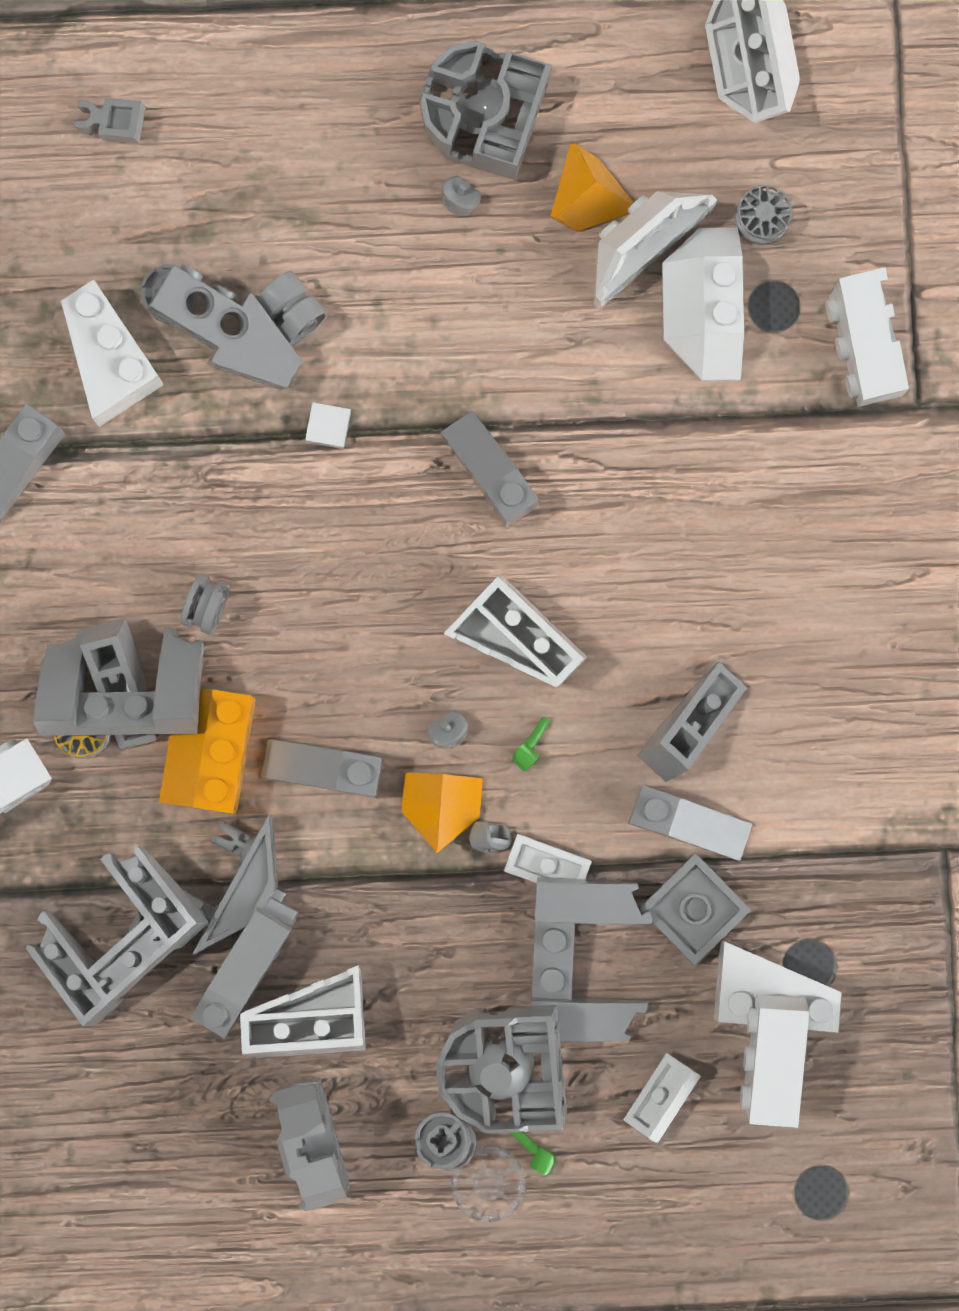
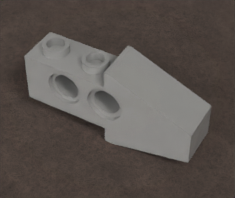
(257, 350)

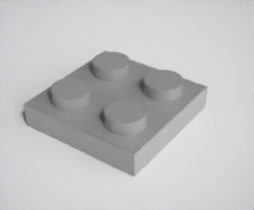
(695, 909)

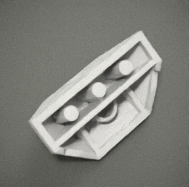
(753, 56)
(644, 237)
(706, 303)

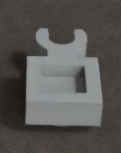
(116, 121)

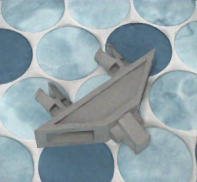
(251, 888)

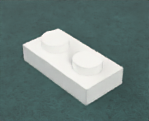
(535, 859)
(662, 1098)

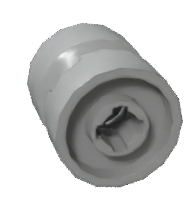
(293, 310)

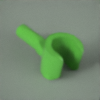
(525, 755)
(543, 1159)

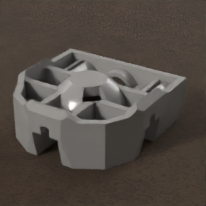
(497, 147)
(472, 1095)
(310, 1143)

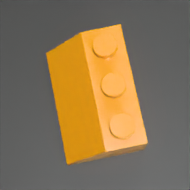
(209, 766)

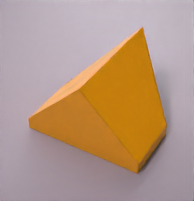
(588, 192)
(441, 805)

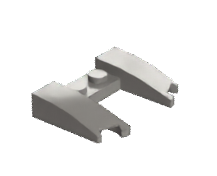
(170, 709)
(557, 909)
(98, 987)

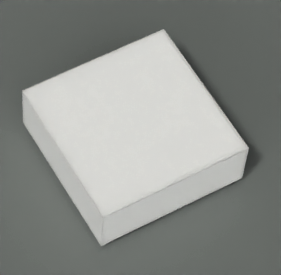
(328, 425)

